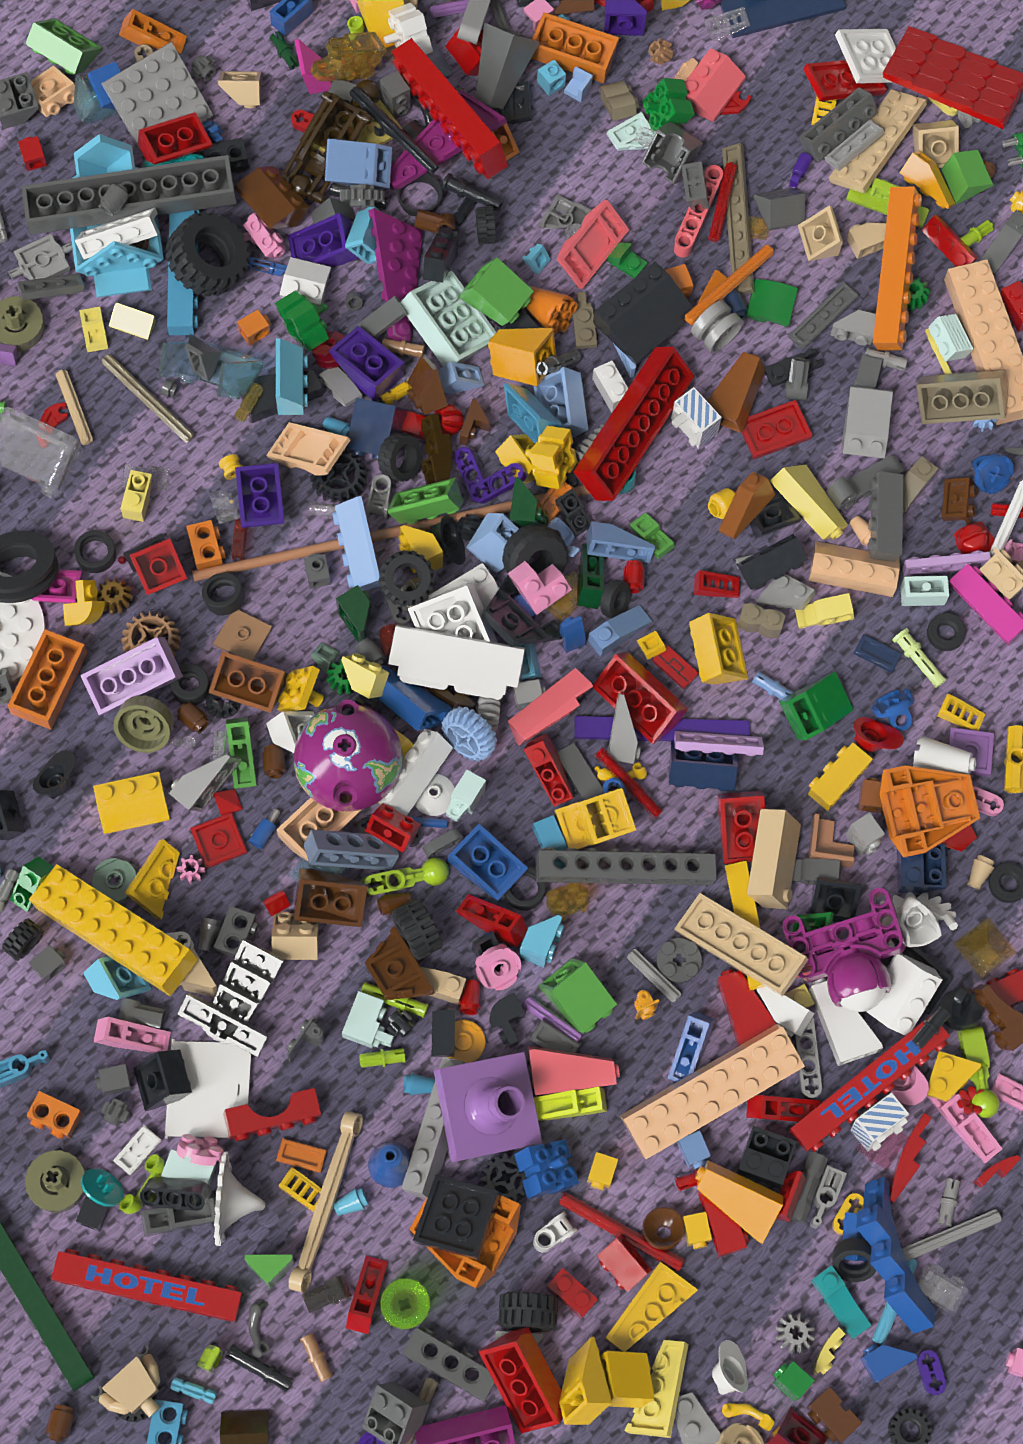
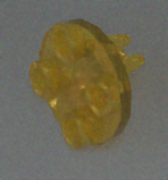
(568, 900)

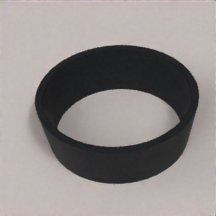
(426, 178)

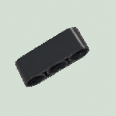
(185, 1190)

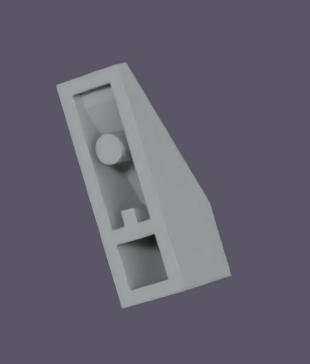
(623, 738)

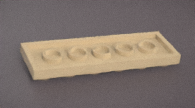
(896, 118)
(741, 944)

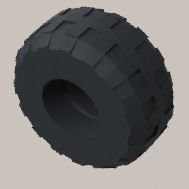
(530, 540)

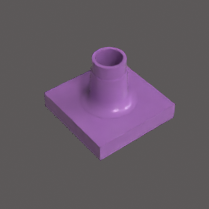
(471, 1110)

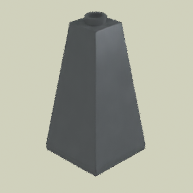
(502, 64)

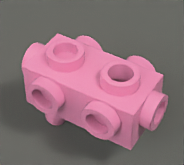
(268, 241)

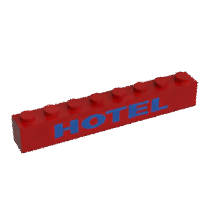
(864, 1088)
(147, 1286)

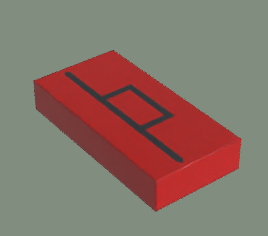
(675, 667)

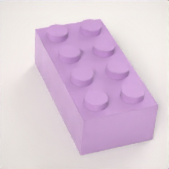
(131, 675)

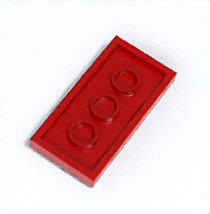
(835, 81)

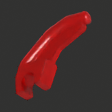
(736, 105)
(52, 416)

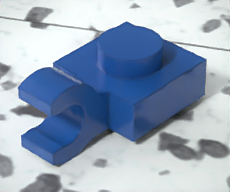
(213, 131)

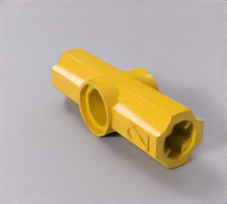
(1014, 771)

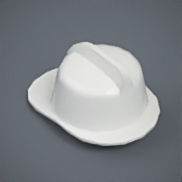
(730, 1370)

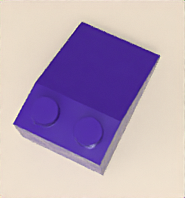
(323, 242)
(367, 363)
(259, 495)

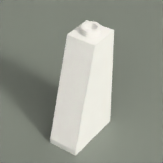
(845, 1029)

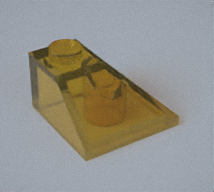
(984, 948)

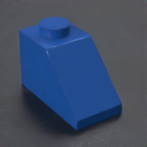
(885, 1360)

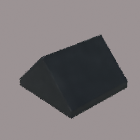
(774, 517)
(835, 897)

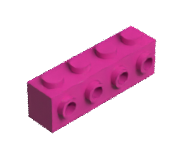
(987, 603)

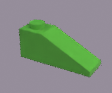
(241, 746)

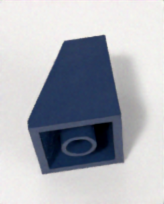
(372, 424)

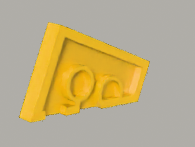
(152, 881)

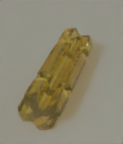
(248, 402)

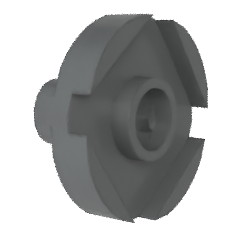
(688, 951)

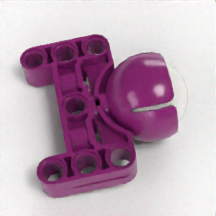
(854, 967)

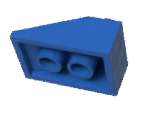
(487, 862)

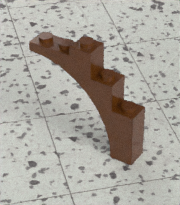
(1009, 1021)

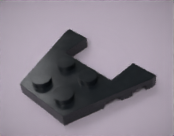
(513, 622)

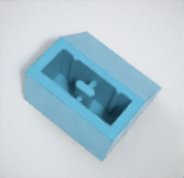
(539, 941)

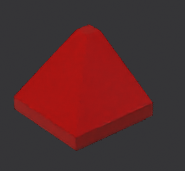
(227, 802)

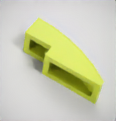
(570, 1104)

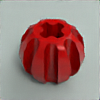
(450, 419)

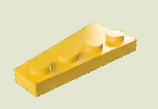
(653, 1303)

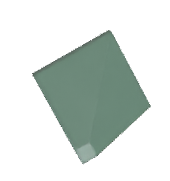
(324, 658)

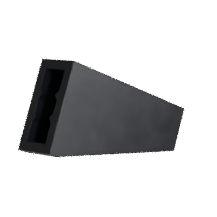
(266, 403)

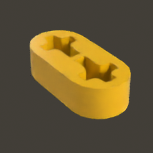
(845, 1208)

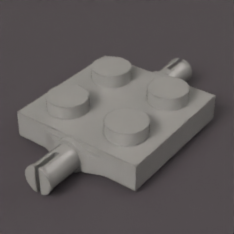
(41, 259)

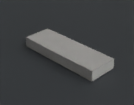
(854, 145)

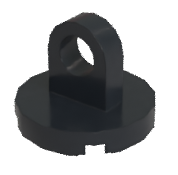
(963, 1009)

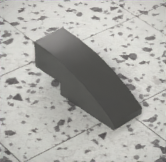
(168, 1220)

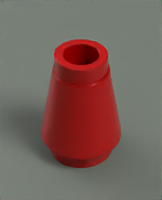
(470, 998)

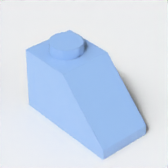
(459, 377)

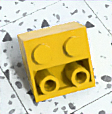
(423, 543)

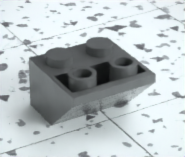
(16, 100)
(394, 1414)

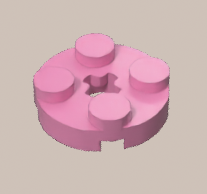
(490, 959)
(201, 1151)

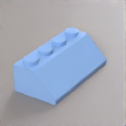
(357, 544)

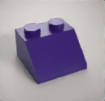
(624, 18)

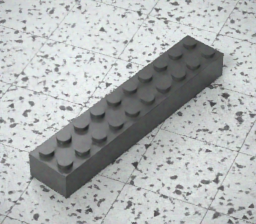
(164, 187)

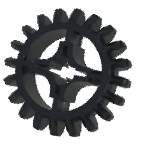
(349, 464)

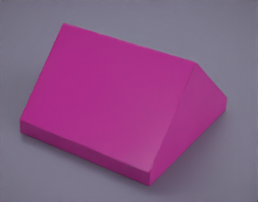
(63, 588)

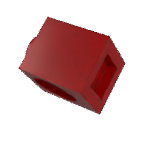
(32, 153)

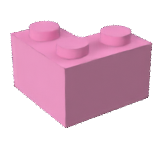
(539, 589)

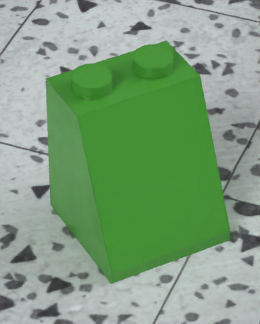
(497, 292)
(578, 995)

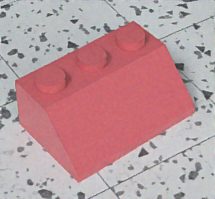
(713, 84)

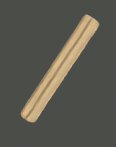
(74, 407)

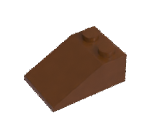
(329, 898)

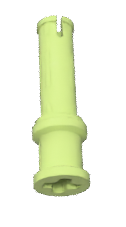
(913, 649)

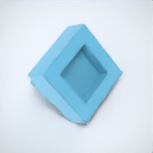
(537, 258)

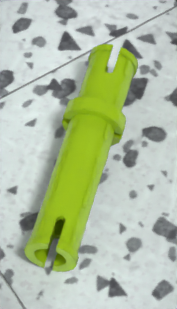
(419, 1008)

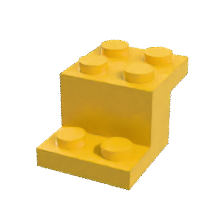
(595, 819)

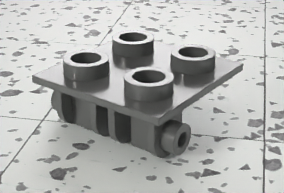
(309, 1032)

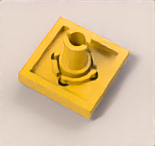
(300, 690)

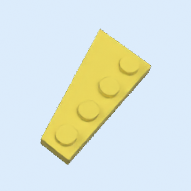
(659, 1415)

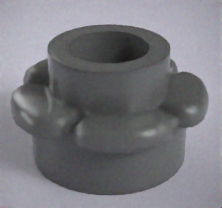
(169, 388)

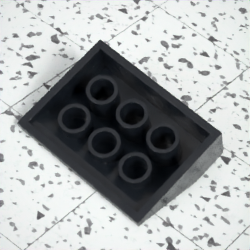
(643, 313)

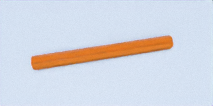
(730, 283)

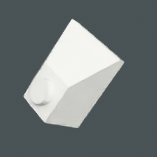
(287, 726)

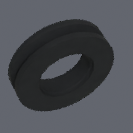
(36, 579)

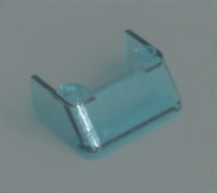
(232, 374)

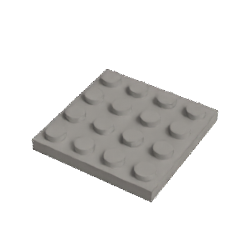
(155, 91)

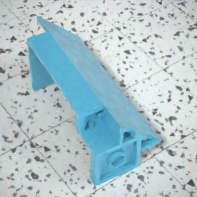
(117, 266)

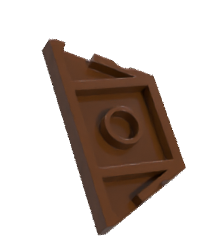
(397, 970)

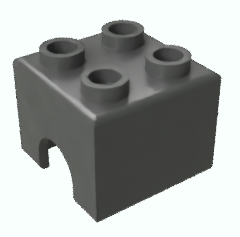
(670, 150)

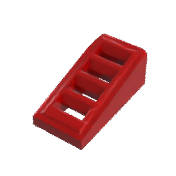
(707, 590)

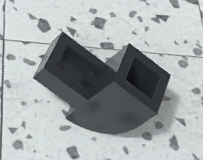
(502, 1015)

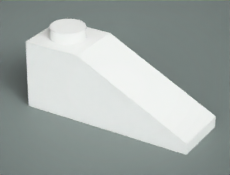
(786, 1011)

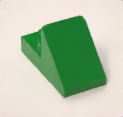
(626, 260)

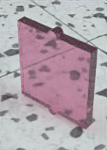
(889, 1149)

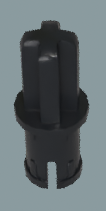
(931, 1027)

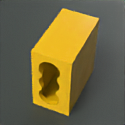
(628, 1378)

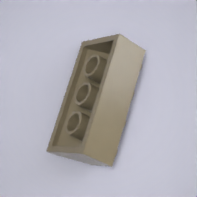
(962, 397)

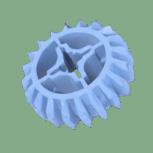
(469, 734)

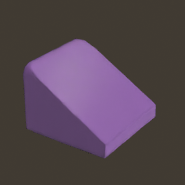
(8, 354)

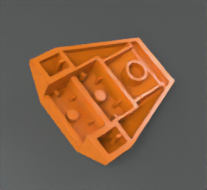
(925, 806)
(498, 1240)

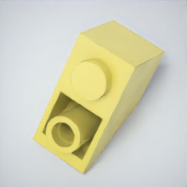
(136, 496)
(365, 676)

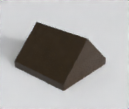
(244, 1427)

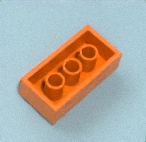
(47, 679)

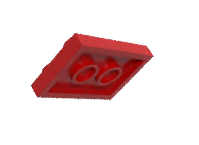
(775, 429)

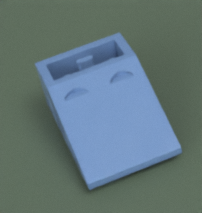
(358, 163)

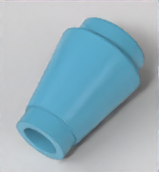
(351, 1202)

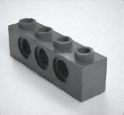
(415, 1351)

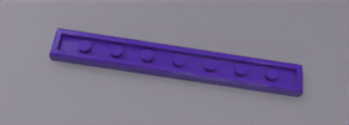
(600, 728)

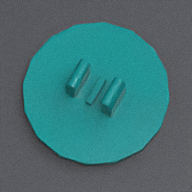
(102, 1187)

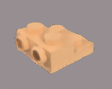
(52, 91)

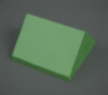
(966, 175)
(270, 1267)

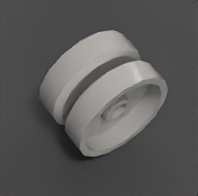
(717, 326)

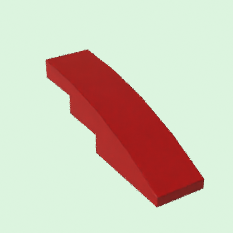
(905, 1165)

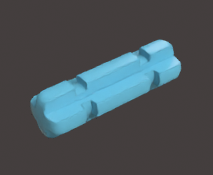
(193, 1390)

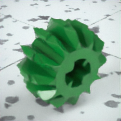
(919, 295)
(336, 680)

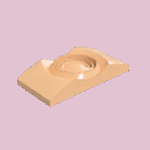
(308, 449)

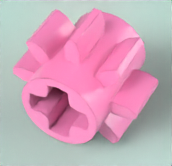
(188, 874)

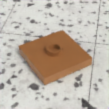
(242, 635)

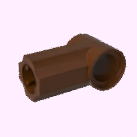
(433, 222)

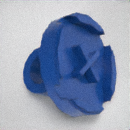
(992, 472)
(893, 705)

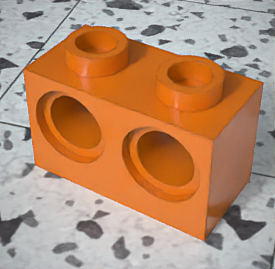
(203, 546)
(57, 1110)

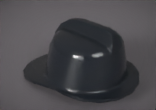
(449, 539)
(55, 776)

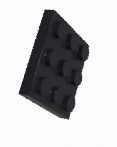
(457, 1217)

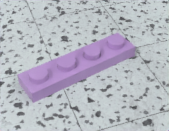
(940, 564)
(718, 743)

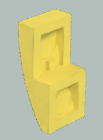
(93, 329)

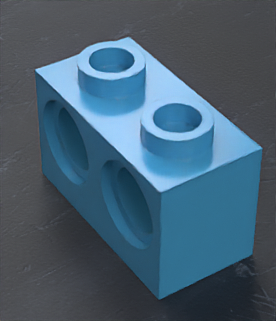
(160, 1425)

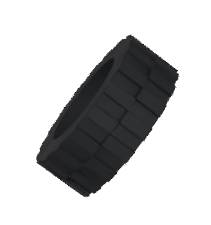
(388, 455)

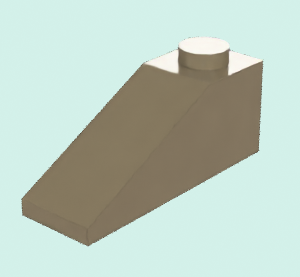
(917, 480)

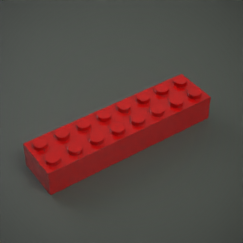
(449, 109)
(634, 424)

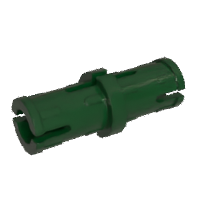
(284, 50)

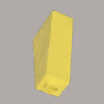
(810, 500)

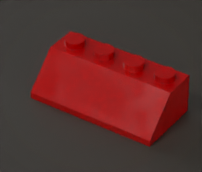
(649, 702)
(524, 1380)

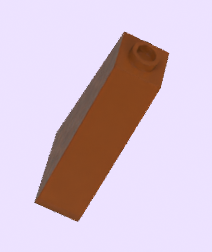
(738, 391)

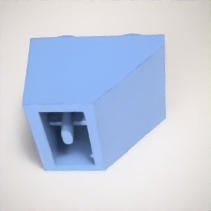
(490, 540)

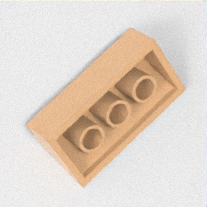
(853, 569)
(315, 817)

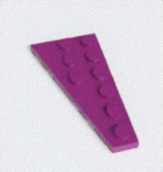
(438, 145)
(397, 263)

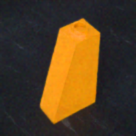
(740, 1198)

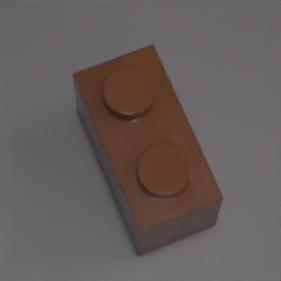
(832, 1416)

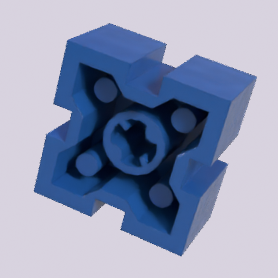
(546, 1169)

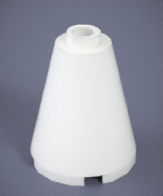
(943, 757)

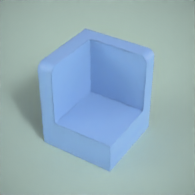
(579, 84)

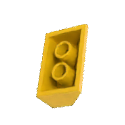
(718, 649)
(131, 802)

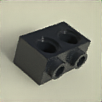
(231, 148)

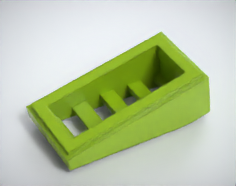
(210, 1358)

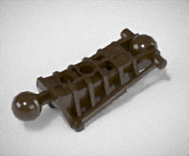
(323, 126)

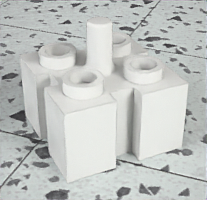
(408, 24)

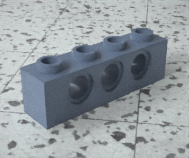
(349, 850)

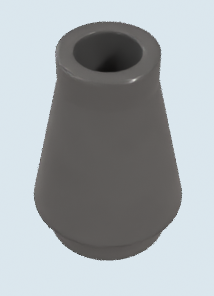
(208, 933)

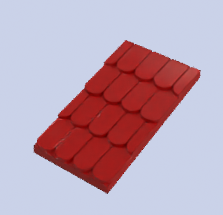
(955, 77)

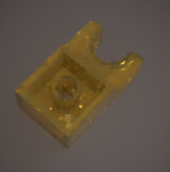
(349, 57)

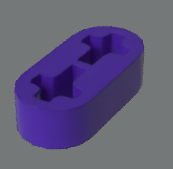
(936, 1371)

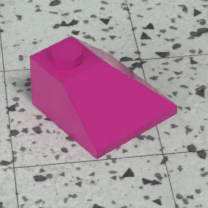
(306, 59)

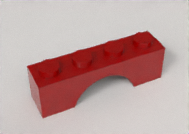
(244, 1122)

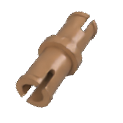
(404, 348)
(316, 1357)

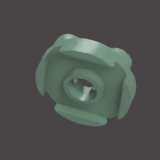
(103, 875)

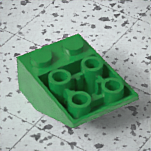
(816, 706)

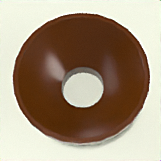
(666, 1218)

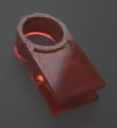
(239, 540)

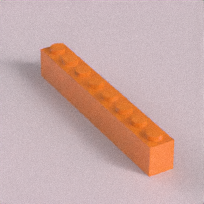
(896, 268)

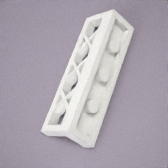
(125, 230)

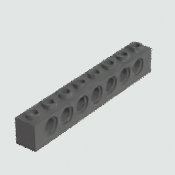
(548, 872)

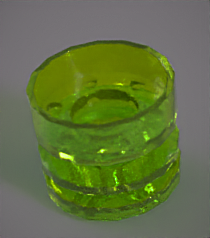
(418, 1301)

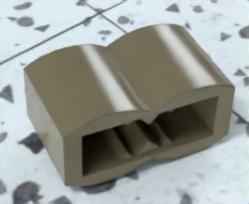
(619, 100)
(765, 622)

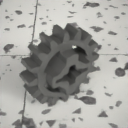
(362, 196)

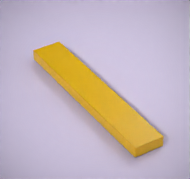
(743, 904)

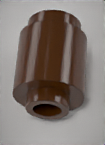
(193, 717)
(273, 761)
(60, 1423)

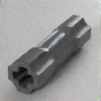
(812, 1171)

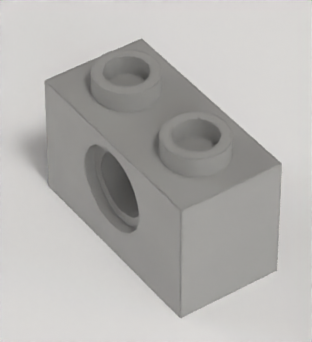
(865, 835)

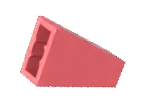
(566, 1071)

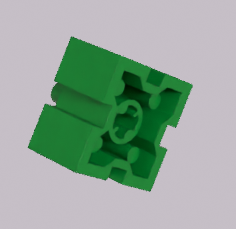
(668, 104)
(303, 319)

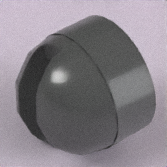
(348, 300)

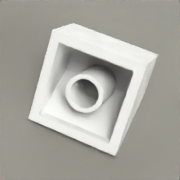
(307, 279)

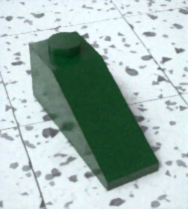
(590, 580)

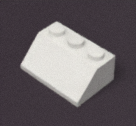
(482, 580)
(909, 995)

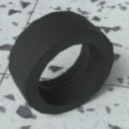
(90, 536)
(232, 604)
(530, 904)
(848, 1272)

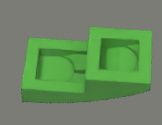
(650, 531)

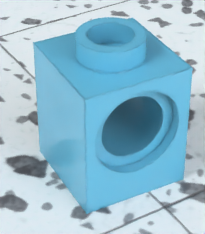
(551, 77)

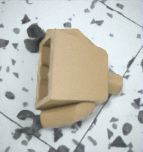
(132, 1387)

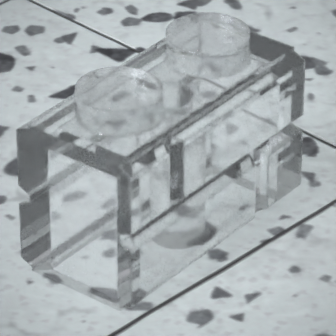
(941, 1289)

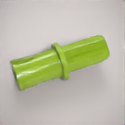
(976, 234)
(382, 1058)

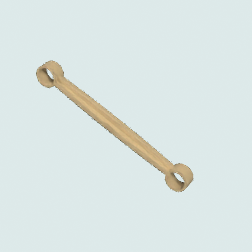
(301, 1276)

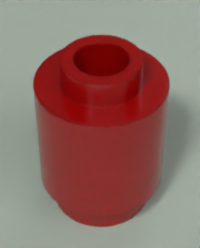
(634, 575)

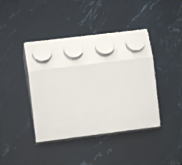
(454, 613)

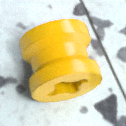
(228, 464)

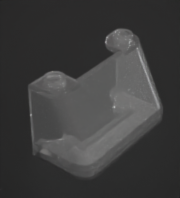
(38, 451)

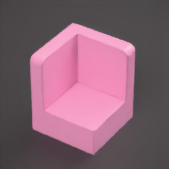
(536, 9)

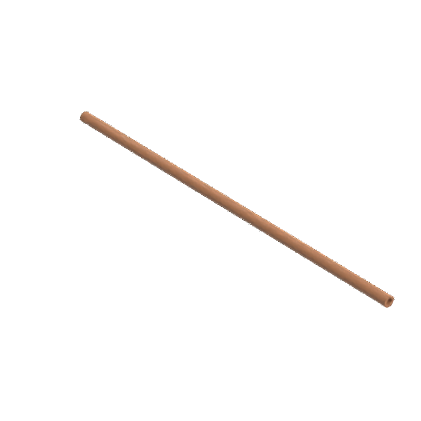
(333, 545)

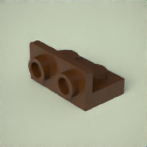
(959, 500)

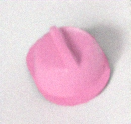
(912, 1089)

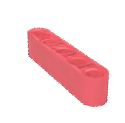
(695, 219)

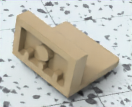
(1003, 574)

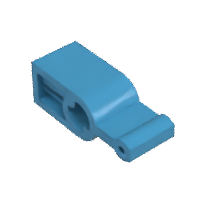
(549, 835)
(10, 1075)

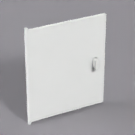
(215, 1078)

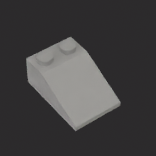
(867, 422)
(198, 786)

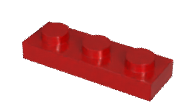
(948, 242)

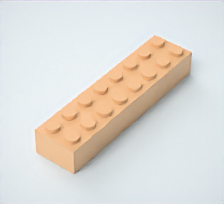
(988, 329)
(712, 1091)

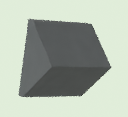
(781, 208)

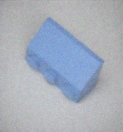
(565, 399)

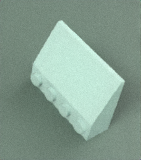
(446, 322)

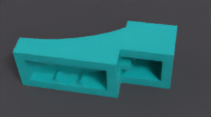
(840, 1302)

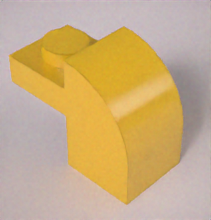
(87, 608)

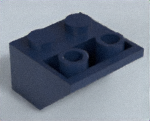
(922, 871)

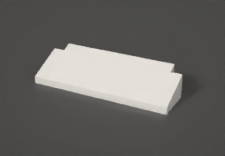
(464, 662)

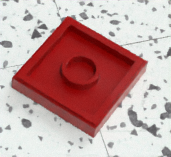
(218, 840)

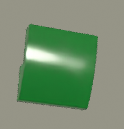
(771, 302)

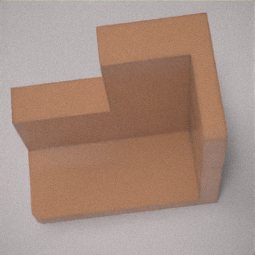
(822, 846)

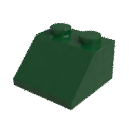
(526, 507)
(355, 611)

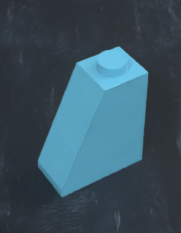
(360, 237)

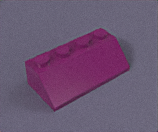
(482, 1427)

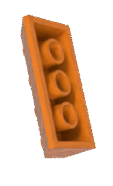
(574, 46)

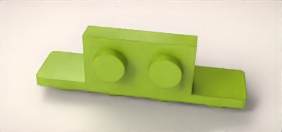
(878, 199)

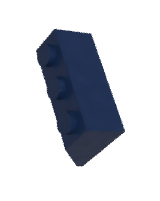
(702, 769)

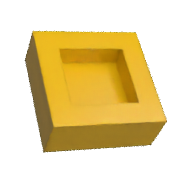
(651, 645)

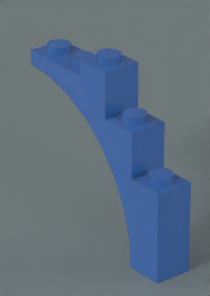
(887, 1257)

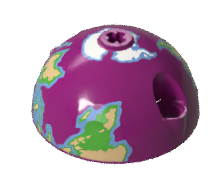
(367, 767)

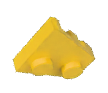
(950, 1075)

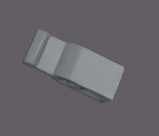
(832, 1191)

